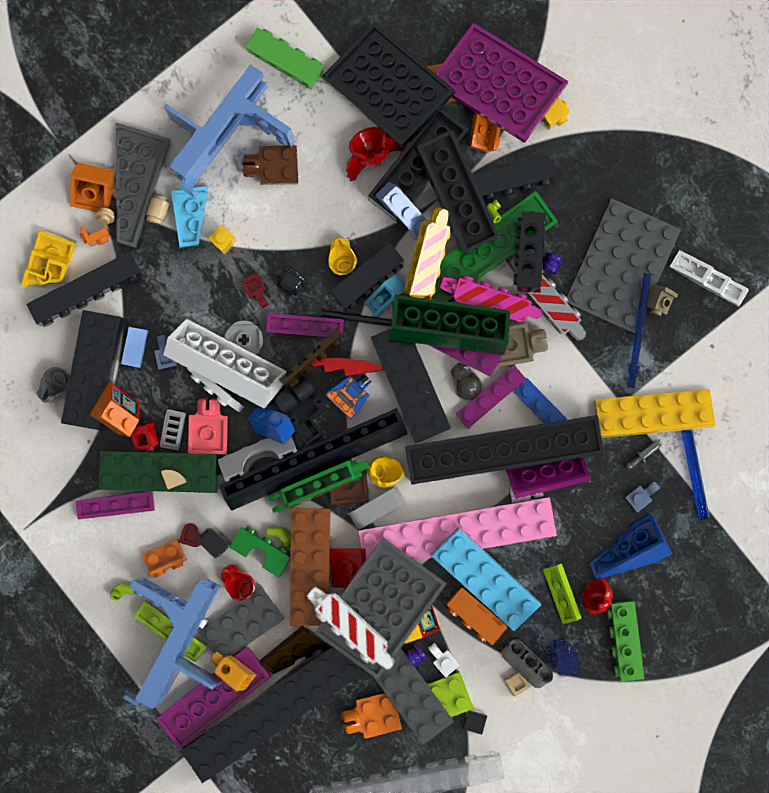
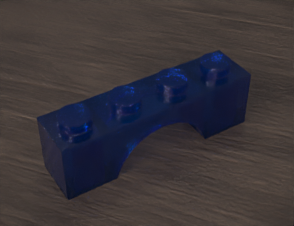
(564, 657)

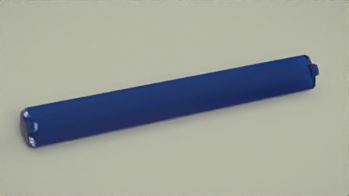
(695, 474)

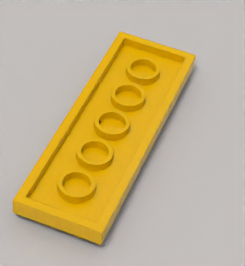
(655, 413)

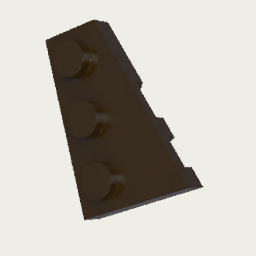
(296, 646)

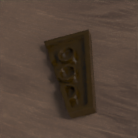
(310, 359)

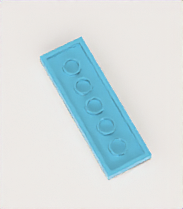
(486, 579)

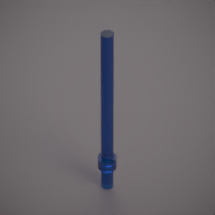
(634, 368)

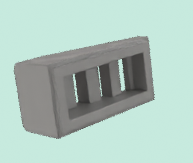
(166, 428)

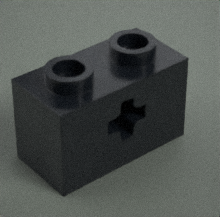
(214, 542)

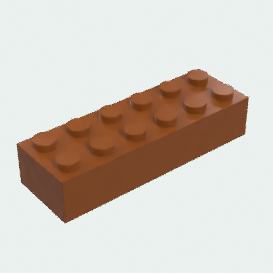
(308, 562)

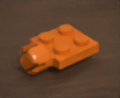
(372, 716)

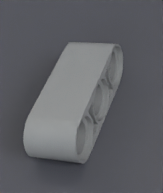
(377, 508)

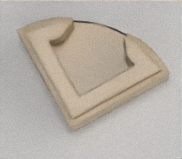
(173, 478)

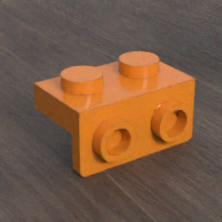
(484, 134)

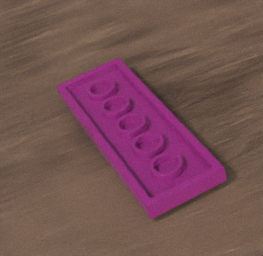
(206, 705)

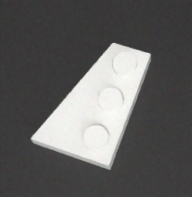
(212, 387)

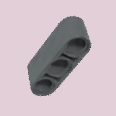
(536, 665)

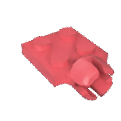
(208, 429)

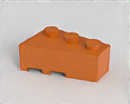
(476, 616)

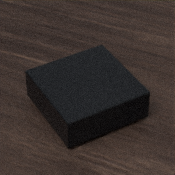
(475, 722)

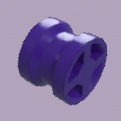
(551, 263)
(415, 654)

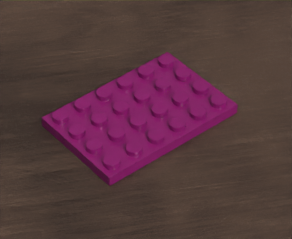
(500, 82)

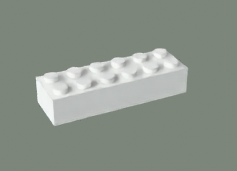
(224, 363)

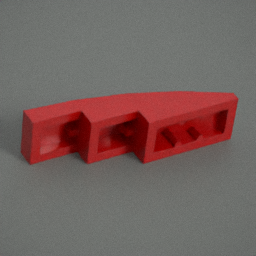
(350, 366)

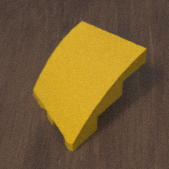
(49, 259)

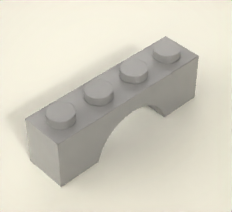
(240, 462)

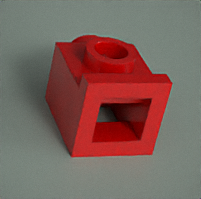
(145, 437)

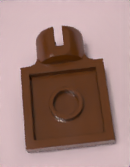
(272, 165)

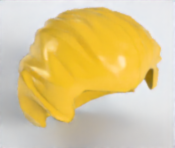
(385, 471)

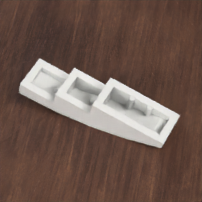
(709, 278)

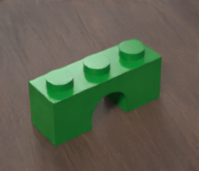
(275, 557)

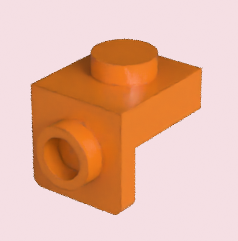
(99, 237)

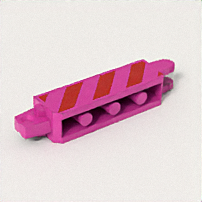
(482, 294)

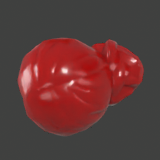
(237, 583)

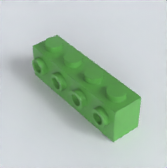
(626, 641)

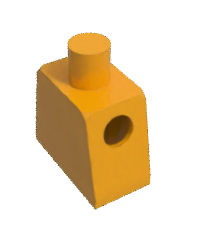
(239, 674)

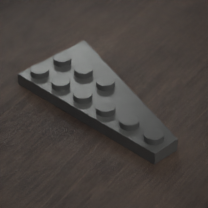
(137, 173)

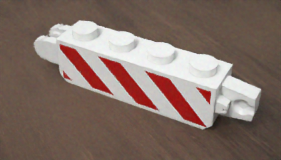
(351, 626)

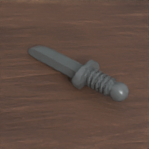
(641, 456)

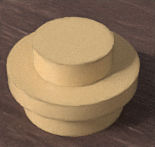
(105, 216)

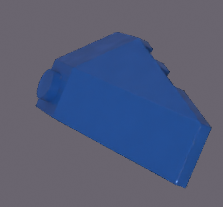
(635, 549)

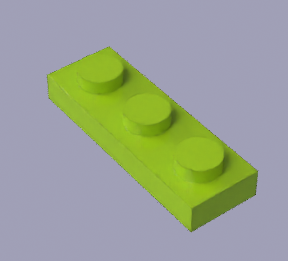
(562, 593)

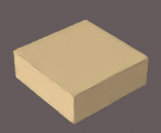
(517, 684)

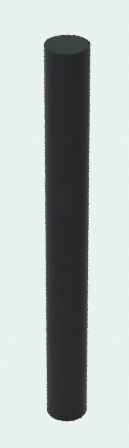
(356, 318)

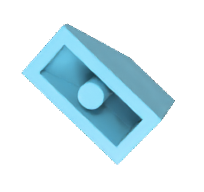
(384, 295)

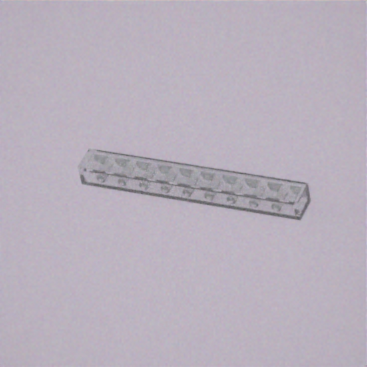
(429, 779)

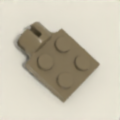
(523, 345)

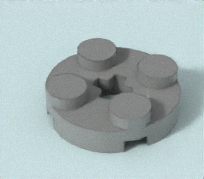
(251, 331)

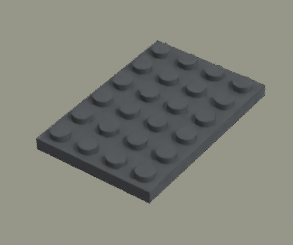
(615, 263)
(390, 596)

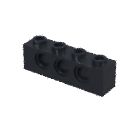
(536, 222)

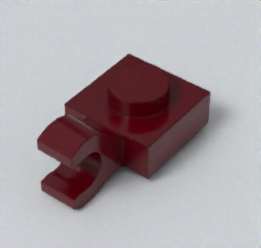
(255, 287)

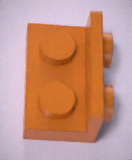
(164, 557)

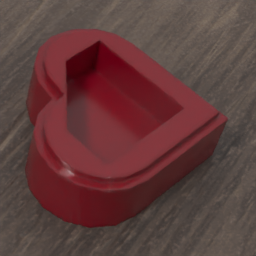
(190, 535)

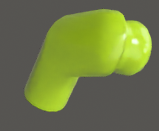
(282, 533)
(120, 590)

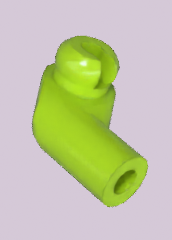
(492, 208)

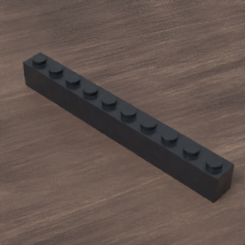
(313, 459)

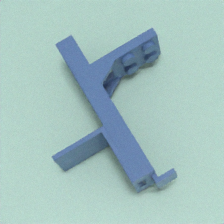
(234, 111)
(186, 620)

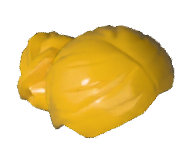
(341, 257)

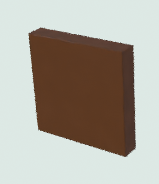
(351, 493)

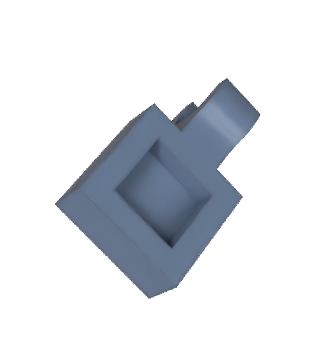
(163, 361)
(640, 497)

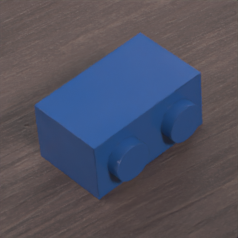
(271, 424)

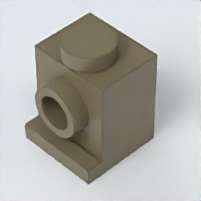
(660, 299)

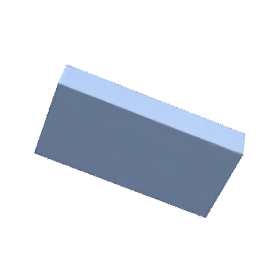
(134, 347)

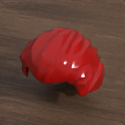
(597, 596)

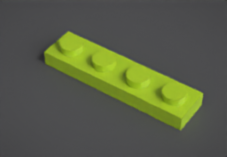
(162, 626)

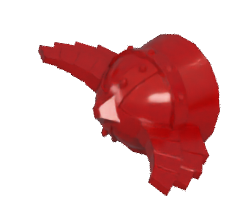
(369, 149)

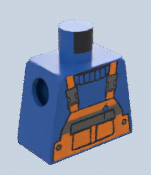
(350, 395)

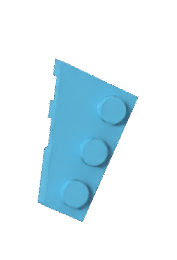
(189, 215)

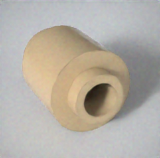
(157, 209)

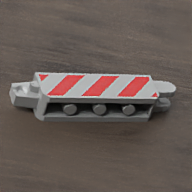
(555, 307)

